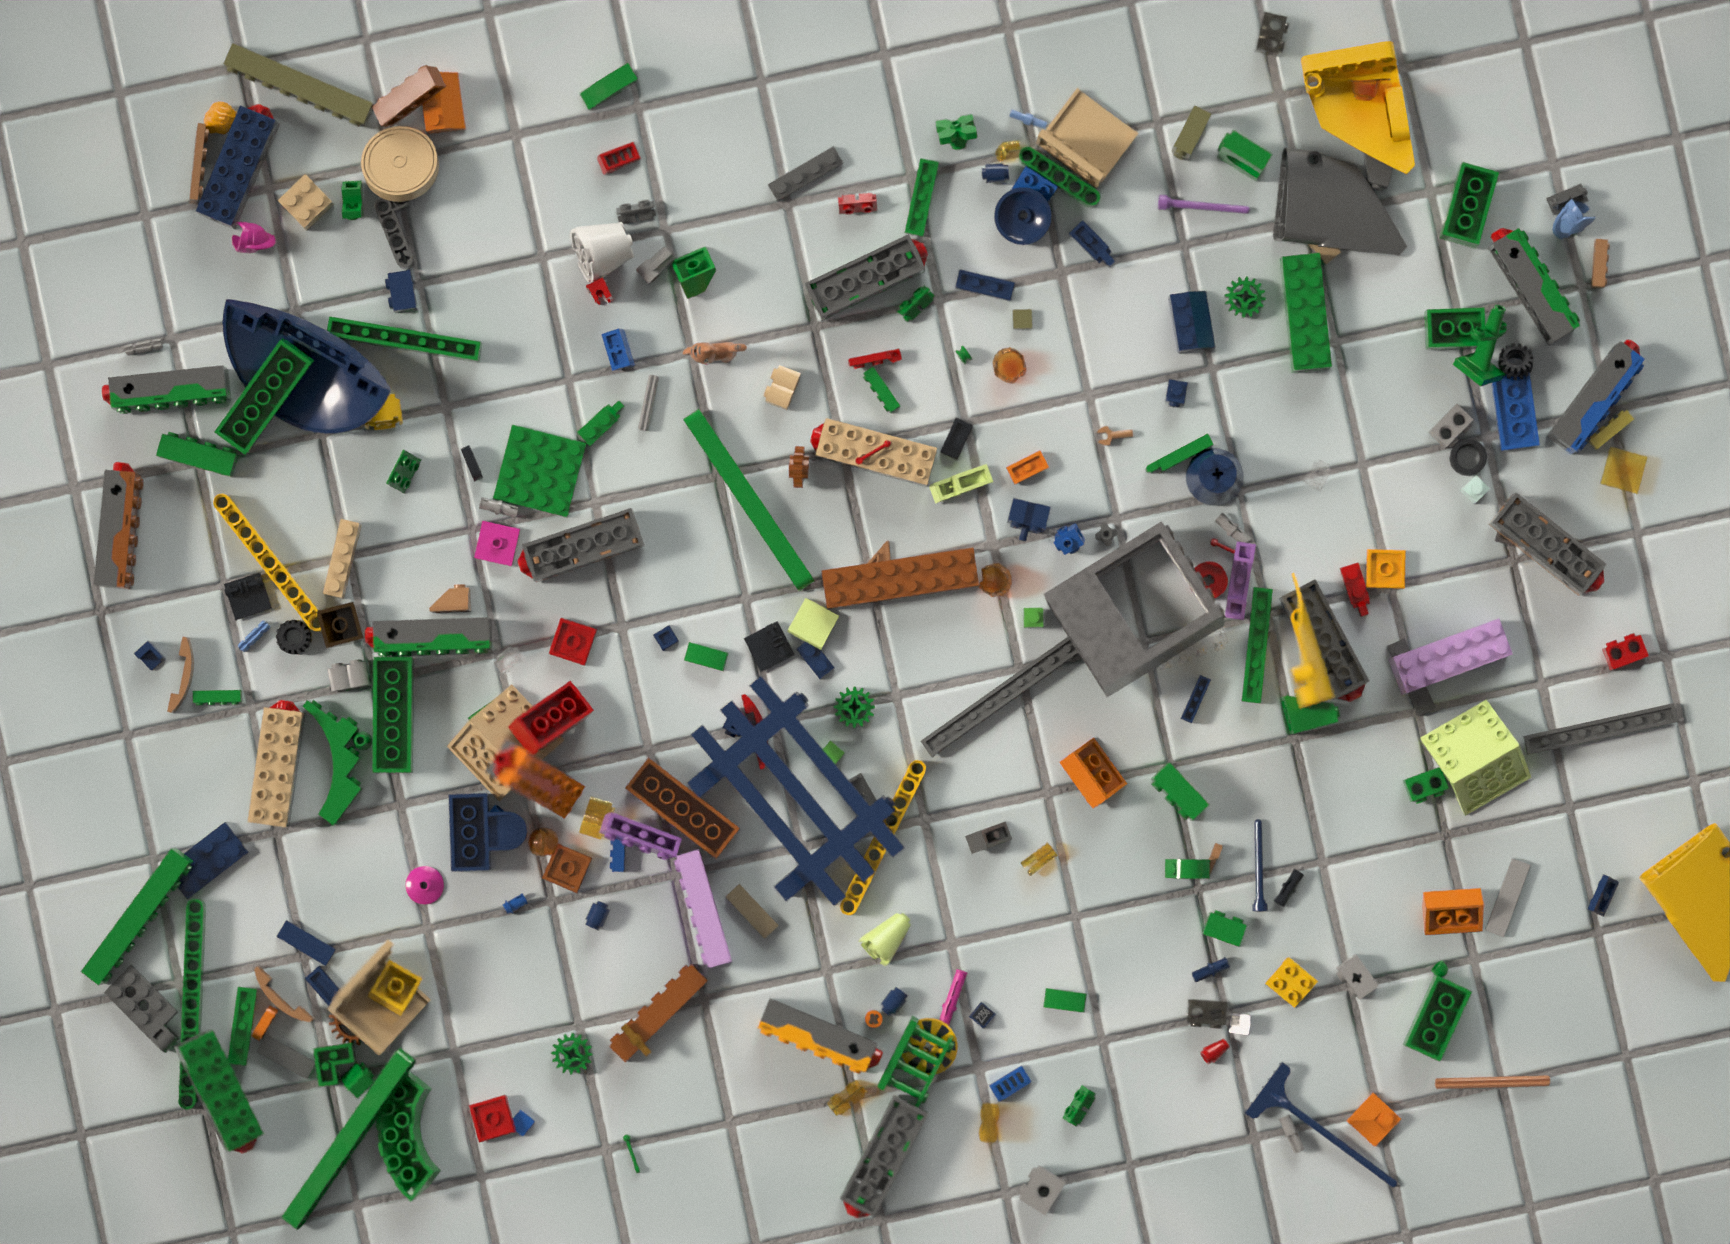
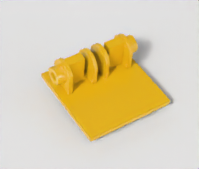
(1291, 982)

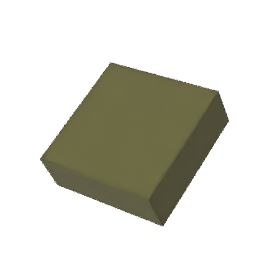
(1022, 319)

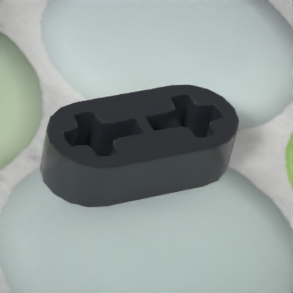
(471, 463)

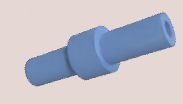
(1028, 119)

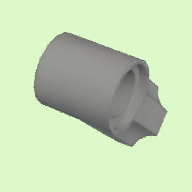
(652, 267)

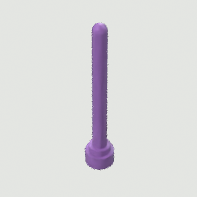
(1166, 202)

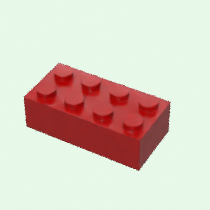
(551, 718)

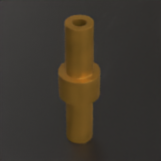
(636, 1039)

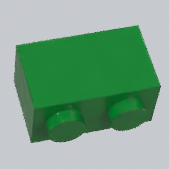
(1224, 929)

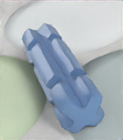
(254, 636)

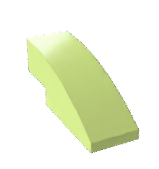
(960, 483)

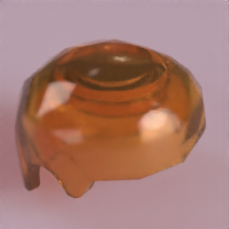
(543, 842)

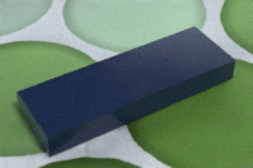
(984, 285)
(306, 942)

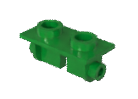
(921, 296)
(1082, 1097)

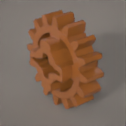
(799, 467)

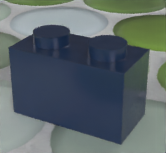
(402, 291)

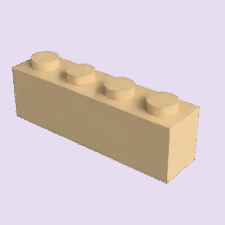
(342, 558)

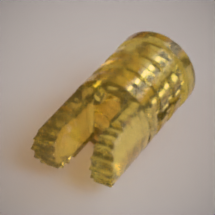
(1043, 856)

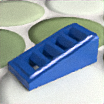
(1020, 1069)

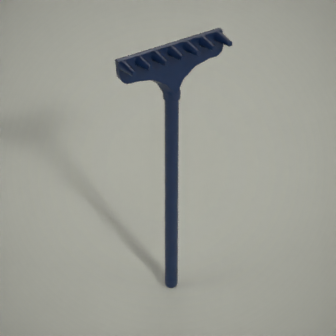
(1274, 1095)

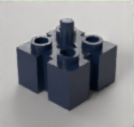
(1028, 517)

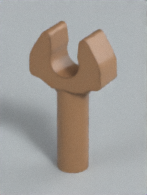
(1113, 435)
(1214, 855)

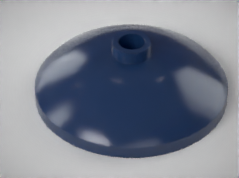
(1009, 219)

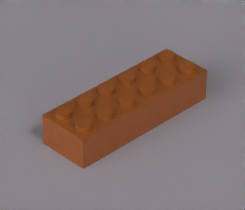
(682, 808)

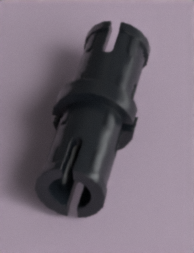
(1288, 887)

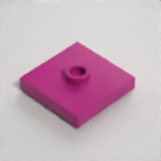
(497, 543)

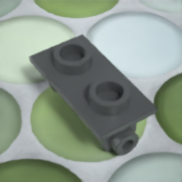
(1559, 200)
(629, 211)

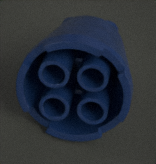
(1208, 488)

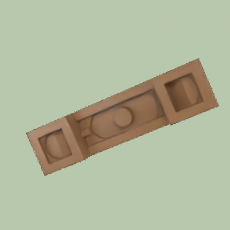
(177, 699)
(263, 980)

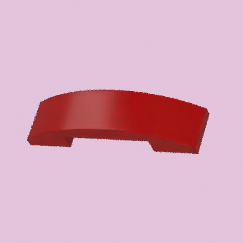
(750, 707)

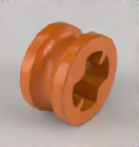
(879, 1019)

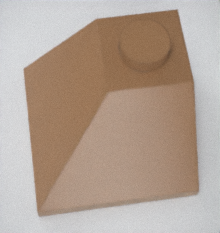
(453, 600)

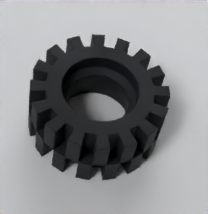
(1516, 352)
(282, 634)

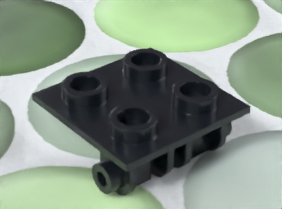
(247, 596)
(769, 646)

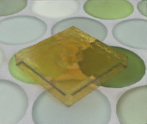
(1623, 470)

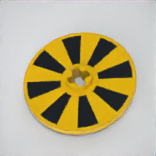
(940, 1030)

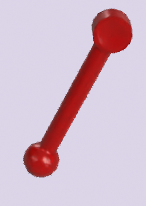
(859, 460)
(1214, 542)

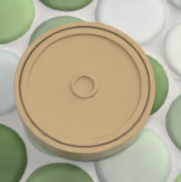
(400, 163)

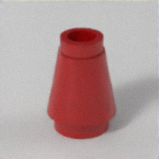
(1214, 1051)

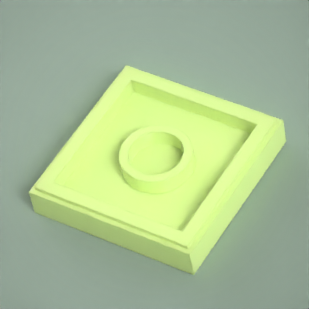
(813, 623)

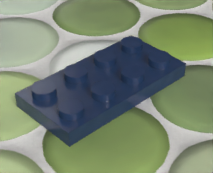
(211, 858)

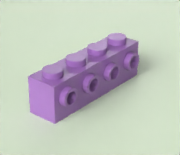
(640, 835)

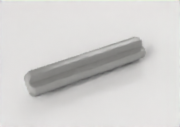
(648, 402)

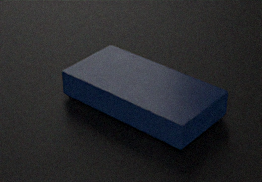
(323, 985)

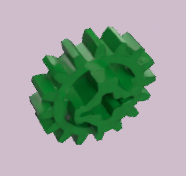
(1243, 310)
(845, 707)
(567, 1063)

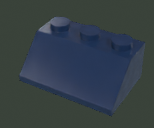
(1191, 321)

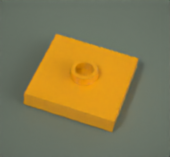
(1385, 568)

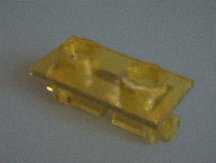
(839, 1102)

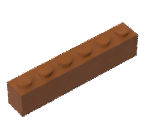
(660, 1011)

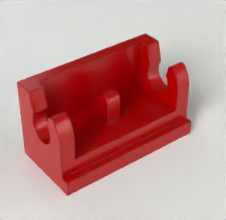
(598, 288)

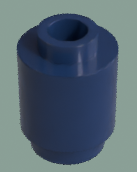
(995, 173)
(597, 915)
(894, 1001)

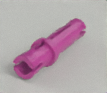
(953, 996)

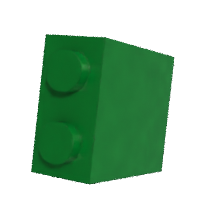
(1308, 717)

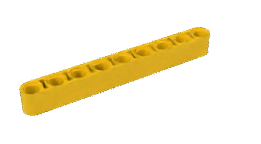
(261, 558)
(875, 844)

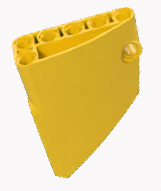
(1370, 126)
(1313, 669)
(1695, 895)

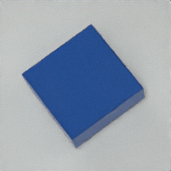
(522, 1122)

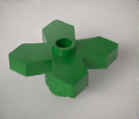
(956, 132)

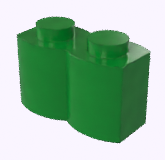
(358, 1079)

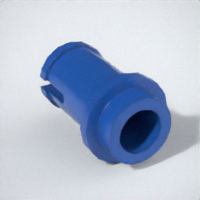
(515, 903)

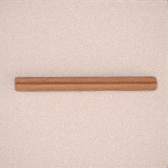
(1490, 1082)

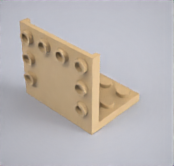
(1086, 138)
(486, 733)
(367, 1018)

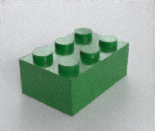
(1452, 327)
(1179, 792)

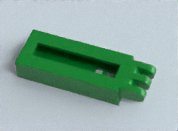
(1180, 454)

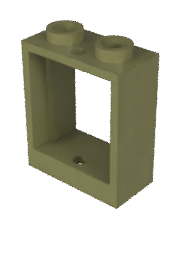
(1190, 133)

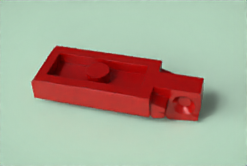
(876, 358)
(1355, 587)

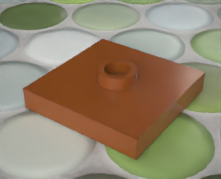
(567, 868)

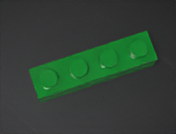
(881, 389)
(217, 696)

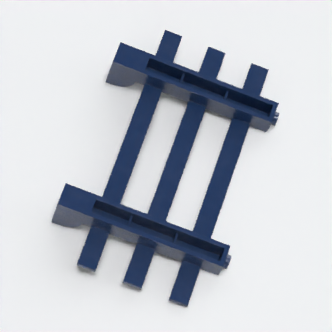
(839, 841)

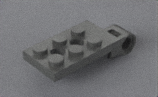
(155, 1018)

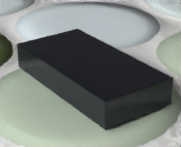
(956, 438)

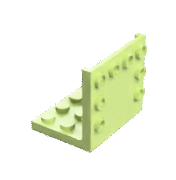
(1477, 756)

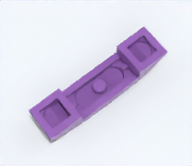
(1239, 580)

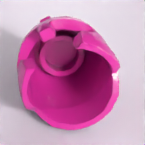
(252, 238)

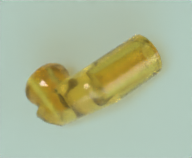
(1005, 147)

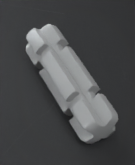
(144, 346)

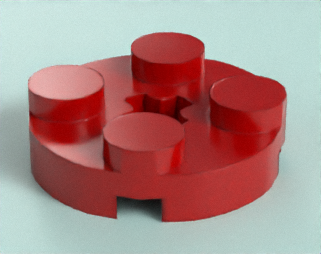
(1218, 575)

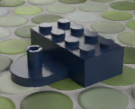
(478, 831)

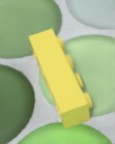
(1611, 429)

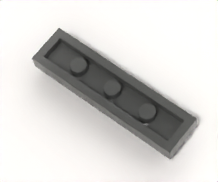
(805, 173)
(1420, 698)

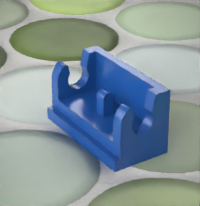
(618, 349)

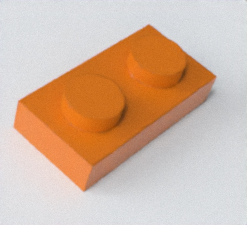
(1027, 467)

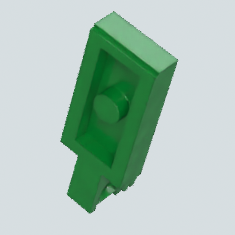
(600, 423)

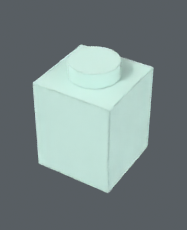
(1474, 489)

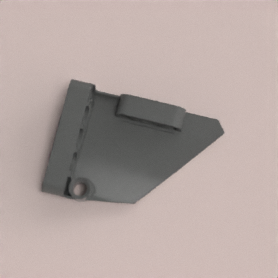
(1331, 206)

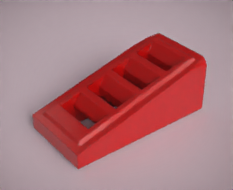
(613, 167)

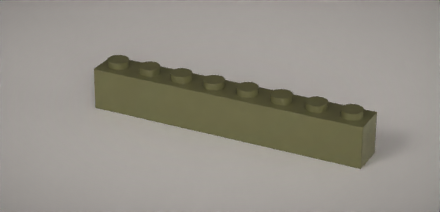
(299, 85)

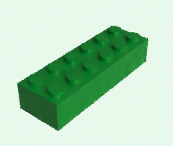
(1305, 312)
(264, 396)
(393, 714)

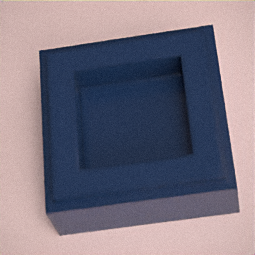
(666, 638)

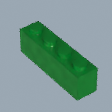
(197, 455)

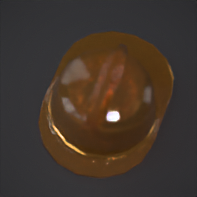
(1366, 89)

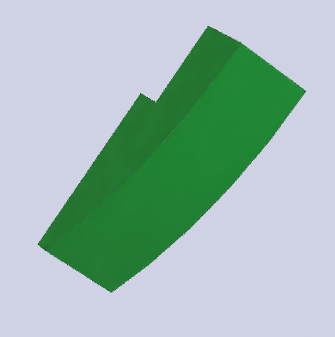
(608, 86)

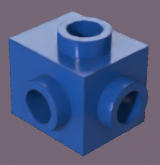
(1069, 539)

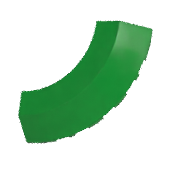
(402, 1140)

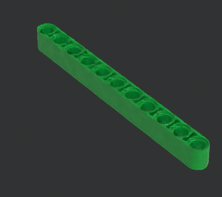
(748, 500)
(188, 993)
(349, 1139)

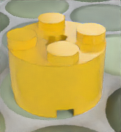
(388, 415)

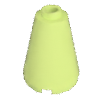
(886, 938)

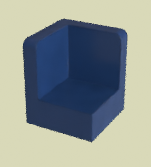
(149, 655)

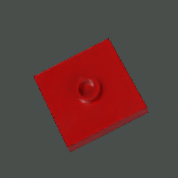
(572, 641)
(492, 1118)

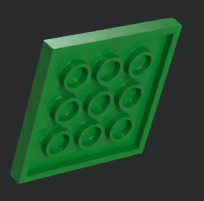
(539, 471)

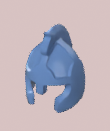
(1571, 219)

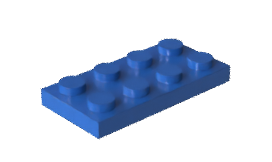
(1515, 413)

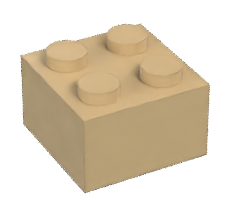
(305, 202)

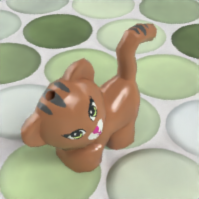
(708, 353)

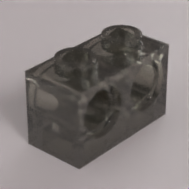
(1267, 33)
(1207, 1007)

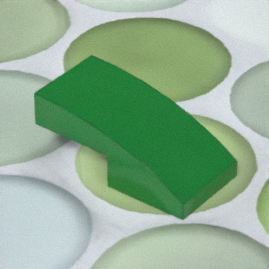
(706, 656)
(1065, 1000)

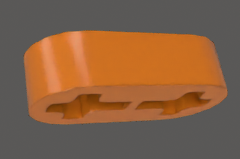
(264, 1023)

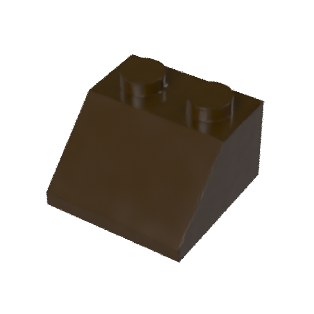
(340, 625)

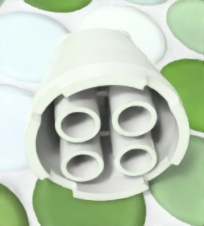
(601, 248)

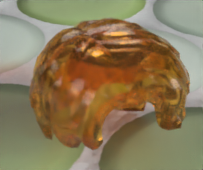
(1009, 365)
(995, 580)

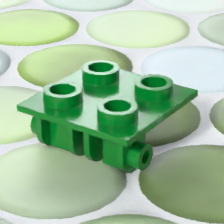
(403, 471)

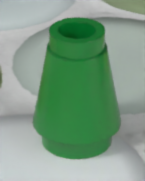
(367, 740)

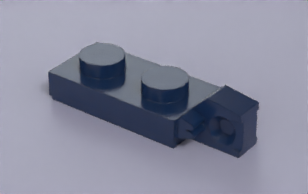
(1092, 243)

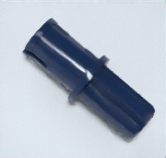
(1210, 969)

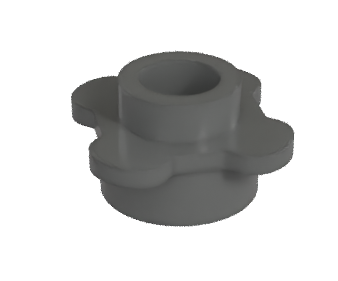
(1106, 539)

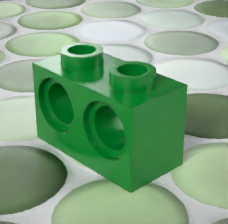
(1424, 781)

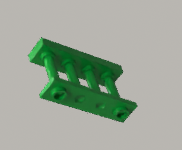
(897, 1063)

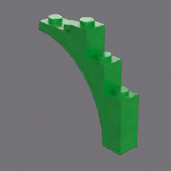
(339, 734)

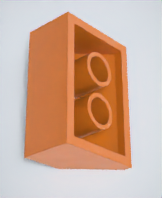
(445, 109)
(1093, 773)
(1453, 911)

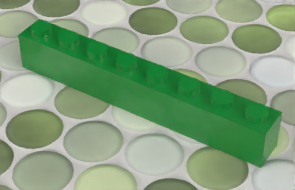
(405, 339)
(137, 916)

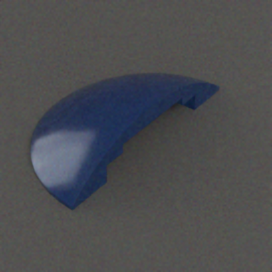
(337, 389)

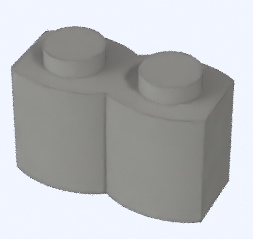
(348, 676)

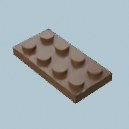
(199, 157)

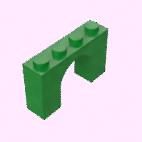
(1243, 154)

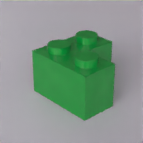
(327, 1062)

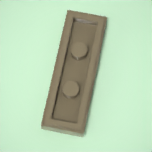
(751, 911)

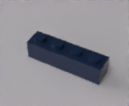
(1195, 699)

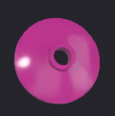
(431, 877)

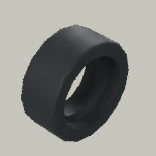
(1482, 457)

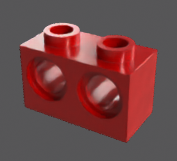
(1626, 656)

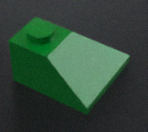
(694, 271)

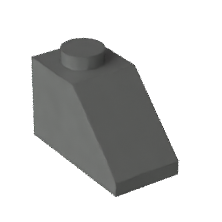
(988, 837)

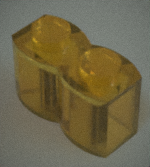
(594, 817)
(989, 1115)

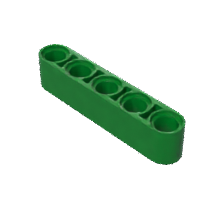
(1066, 183)

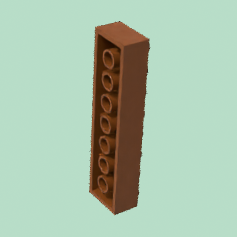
(900, 578)

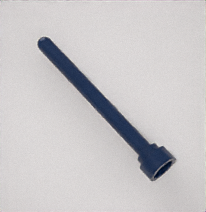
(1259, 904)

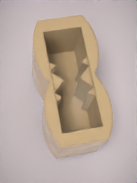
(782, 387)

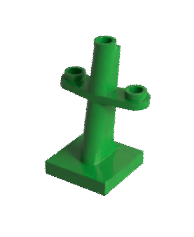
(1478, 364)

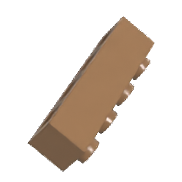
(1599, 266)

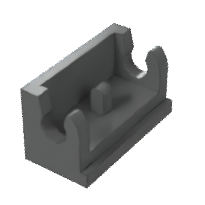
(862, 787)

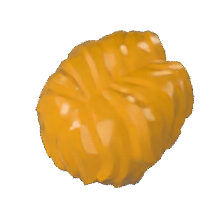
(219, 118)

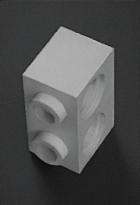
(1448, 423)

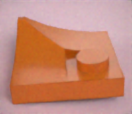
(1373, 1119)

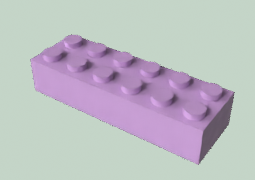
(1450, 656)
(704, 909)

